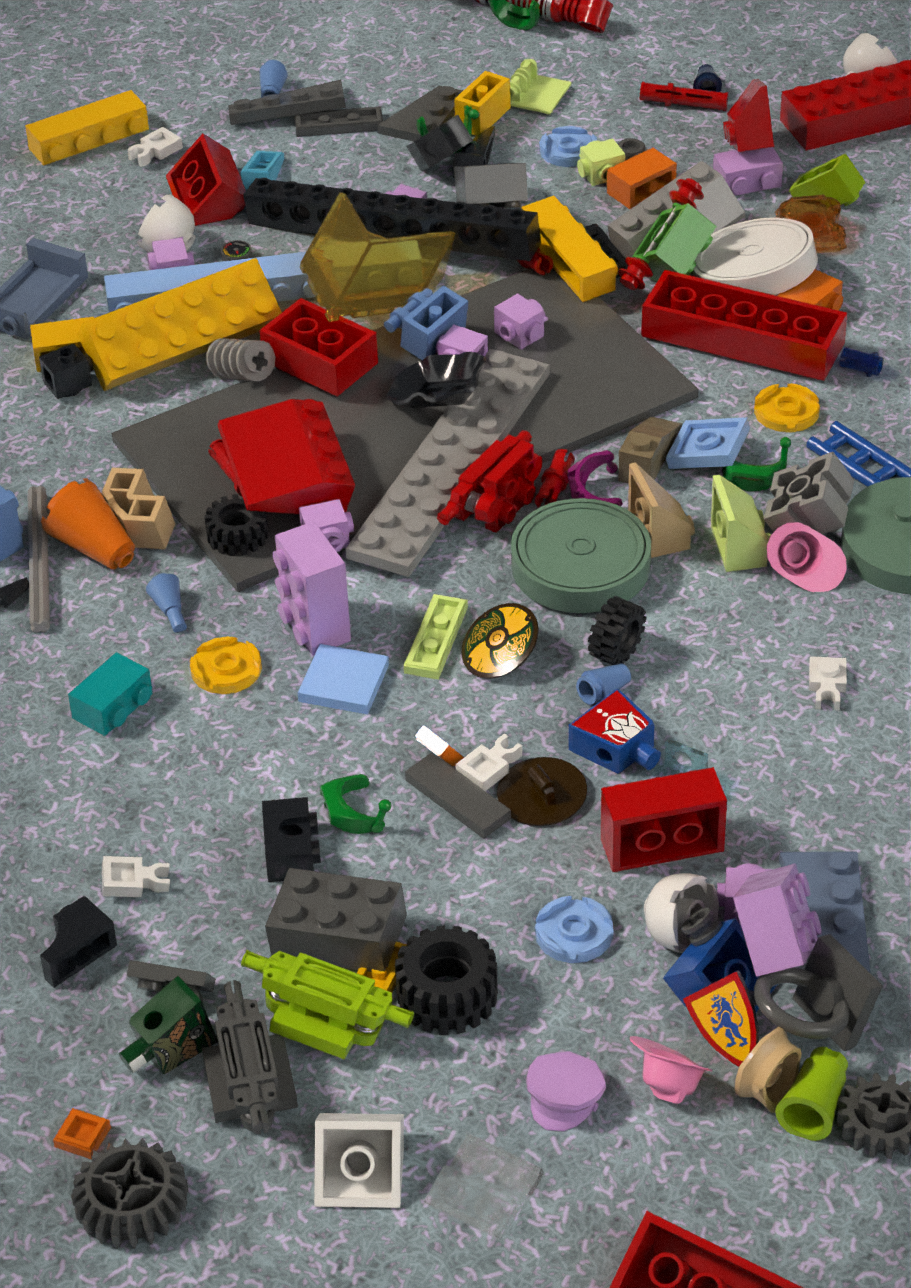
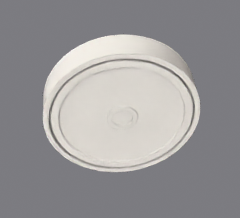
(759, 255)

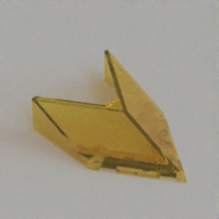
(368, 273)

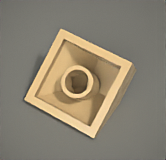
(659, 512)

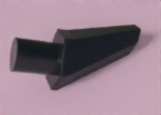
(13, 591)

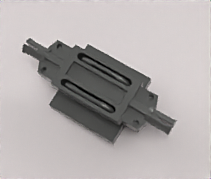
(249, 1072)

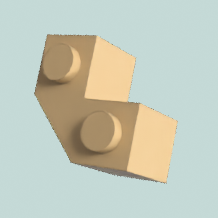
(138, 510)

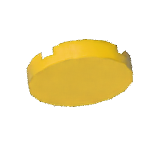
(787, 416)
(218, 673)

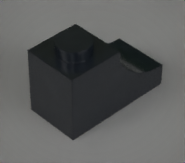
(439, 143)
(80, 939)

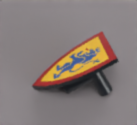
(726, 1017)

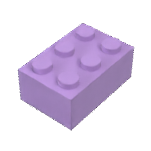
(312, 587)
(777, 919)

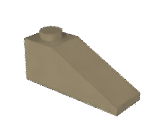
(647, 446)

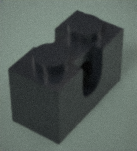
(288, 837)

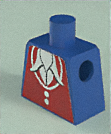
(615, 734)

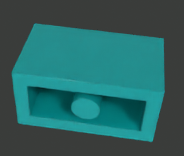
(110, 694)

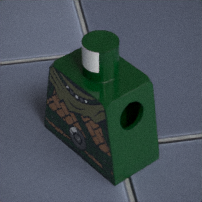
(169, 1029)

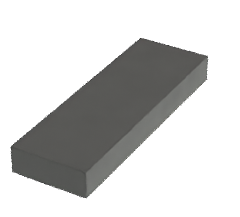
(338, 121)
(458, 795)

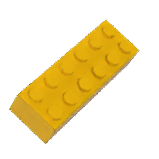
(178, 323)

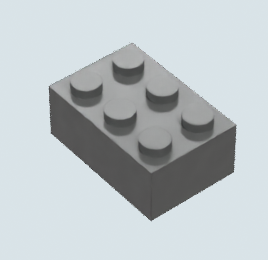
(492, 183)
(337, 919)

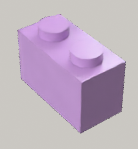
(750, 169)

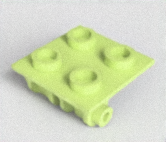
(535, 91)

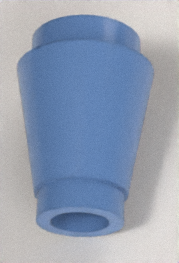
(272, 77)
(600, 682)

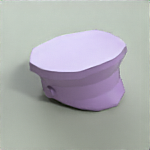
(563, 1089)

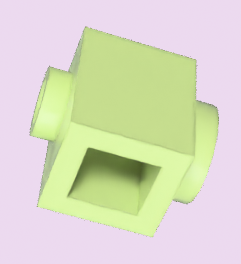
(597, 158)

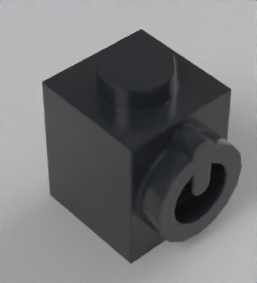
(66, 371)

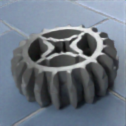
(139, 1201)

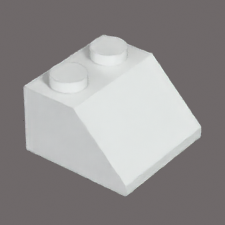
(358, 1160)

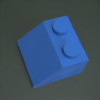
(712, 961)

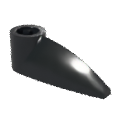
(477, 151)

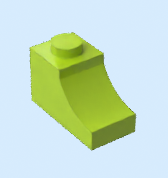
(833, 179)

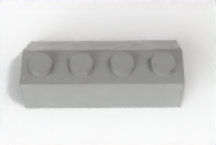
(718, 206)

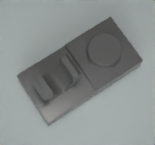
(154, 976)

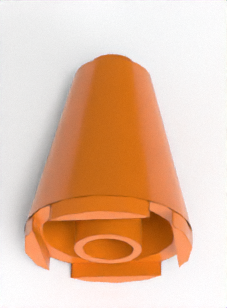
(88, 524)

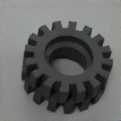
(235, 538)
(616, 631)

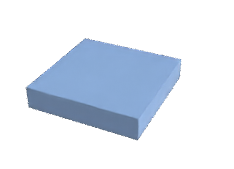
(708, 443)
(343, 679)

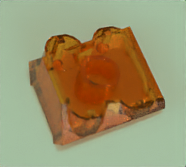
(821, 216)

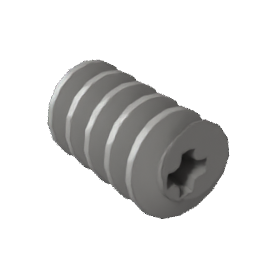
(240, 359)

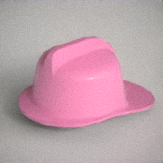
(806, 557)
(668, 1071)

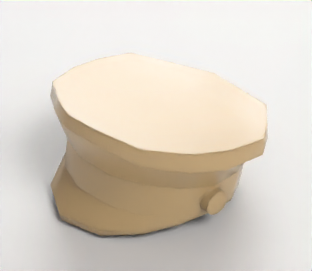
(769, 1069)

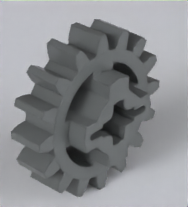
(876, 1115)

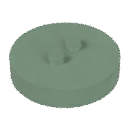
(879, 535)
(580, 554)

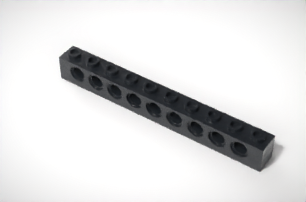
(477, 227)

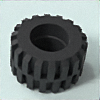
(447, 1003)

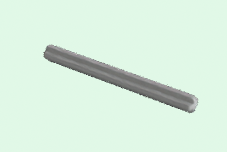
(38, 561)

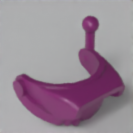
(582, 469)

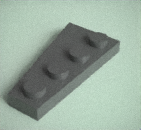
(290, 103)

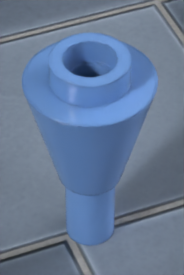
(165, 592)

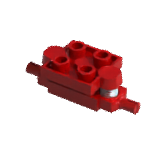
(496, 483)

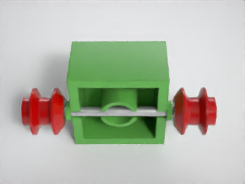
(672, 240)

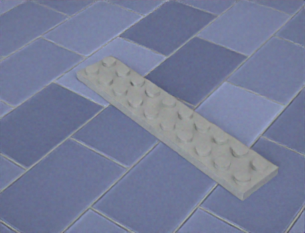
(406, 516)

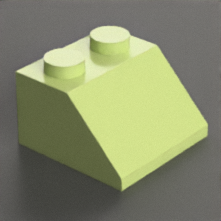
(737, 527)

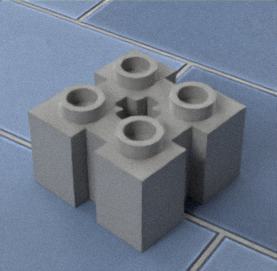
(811, 495)

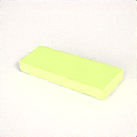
(435, 636)

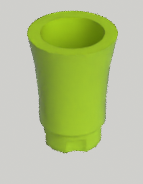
(813, 1097)

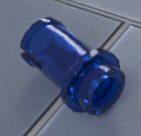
(861, 361)

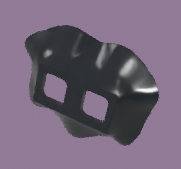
(452, 375)

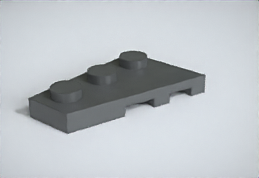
(434, 106)

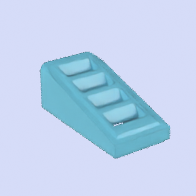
(268, 168)

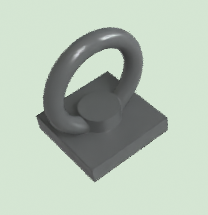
(830, 990)

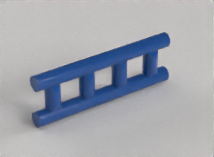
(865, 451)

